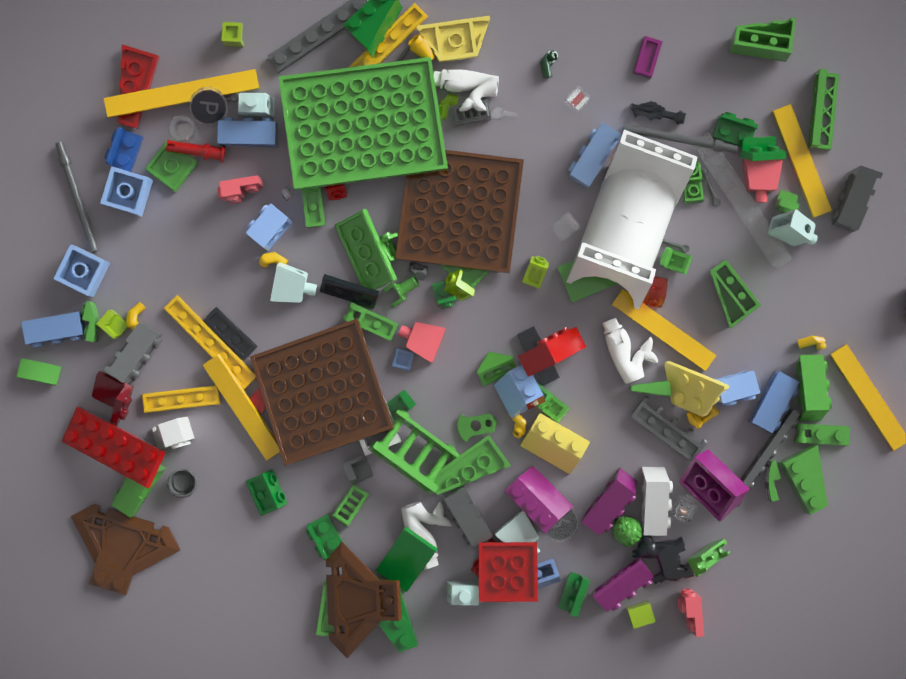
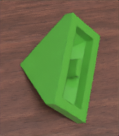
(495, 367)

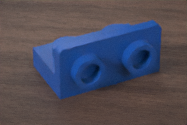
(123, 149)

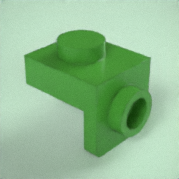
(786, 202)
(388, 245)
(675, 261)

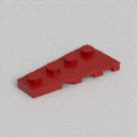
(136, 75)

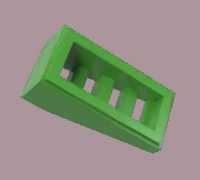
(656, 388)
(340, 519)

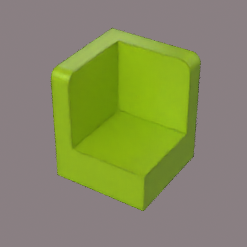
(232, 34)
(112, 324)
(640, 614)

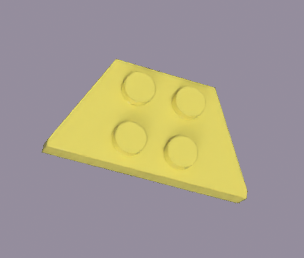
(455, 38)
(693, 390)

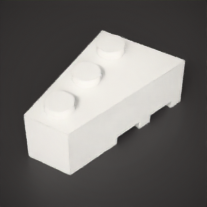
(173, 433)
(656, 501)

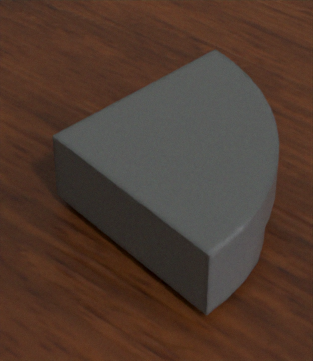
(417, 270)

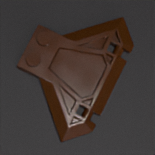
(121, 546)
(357, 600)

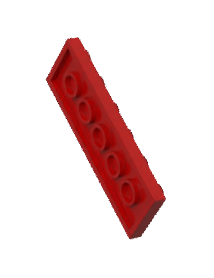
(113, 447)

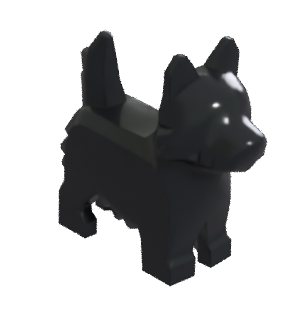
(668, 557)

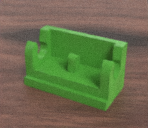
(707, 557)

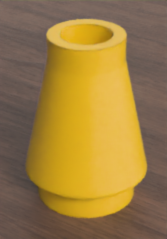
(420, 47)

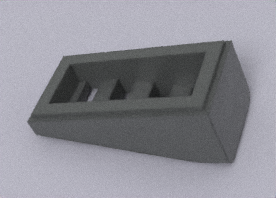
(487, 115)

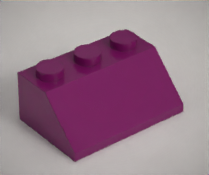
(714, 484)
(539, 499)
(623, 585)

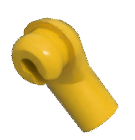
(270, 258)
(132, 314)
(812, 340)
(519, 426)

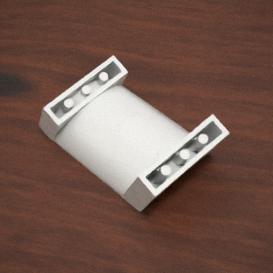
(632, 214)

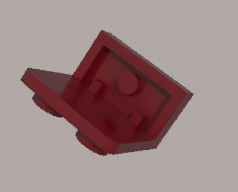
(113, 393)

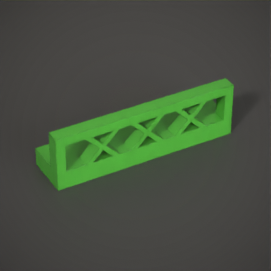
(818, 110)

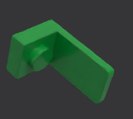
(442, 297)
(401, 402)

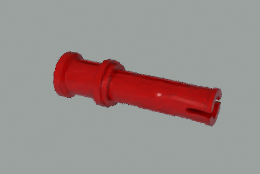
(205, 151)

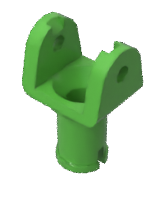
(402, 289)

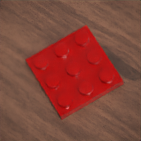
(508, 572)

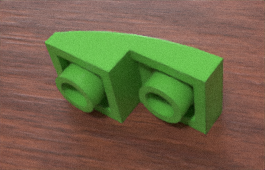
(693, 191)
(90, 314)
(38, 371)

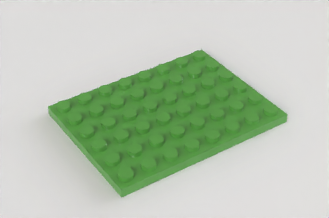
(362, 123)

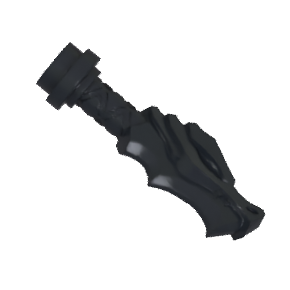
(653, 110)

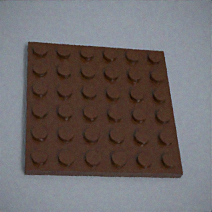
(462, 213)
(321, 392)

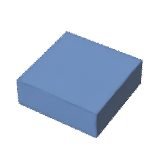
(403, 359)

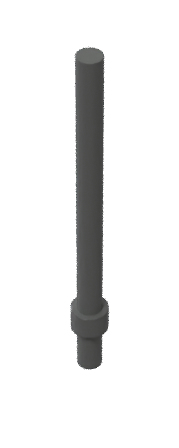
(716, 145)
(65, 161)

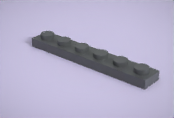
(314, 35)
(769, 449)

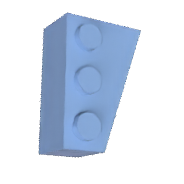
(594, 155)

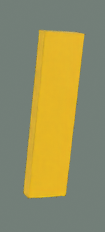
(181, 399)

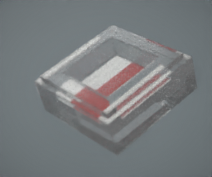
(578, 98)

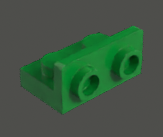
(732, 129)
(761, 149)
(266, 492)
(324, 535)
(574, 593)

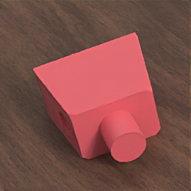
(761, 177)
(423, 339)

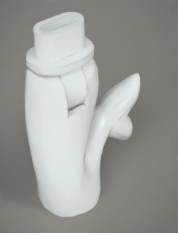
(464, 80)
(620, 348)
(416, 513)

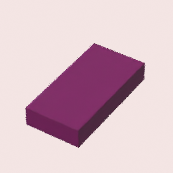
(647, 57)

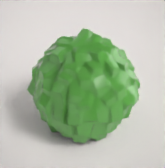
(627, 530)

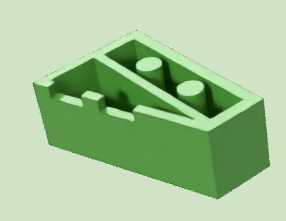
(764, 40)
(806, 478)
(133, 495)

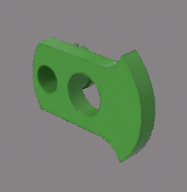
(465, 425)

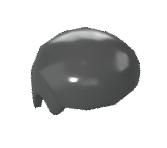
(182, 483)

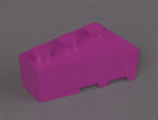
(611, 503)

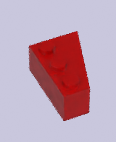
(552, 350)

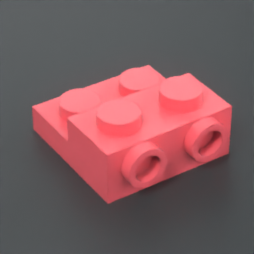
(234, 189)
(691, 607)

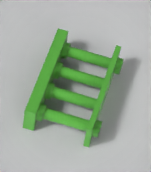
(397, 461)

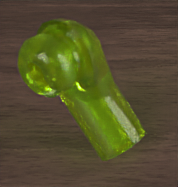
(445, 103)

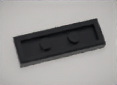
(349, 291)
(230, 333)
(529, 341)

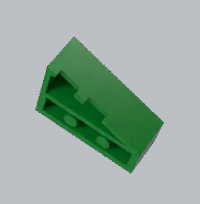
(372, 22)
(402, 631)

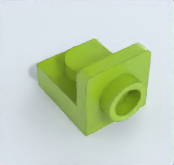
(536, 271)
(456, 287)

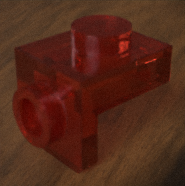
(657, 293)

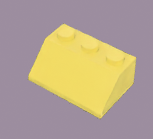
(554, 443)

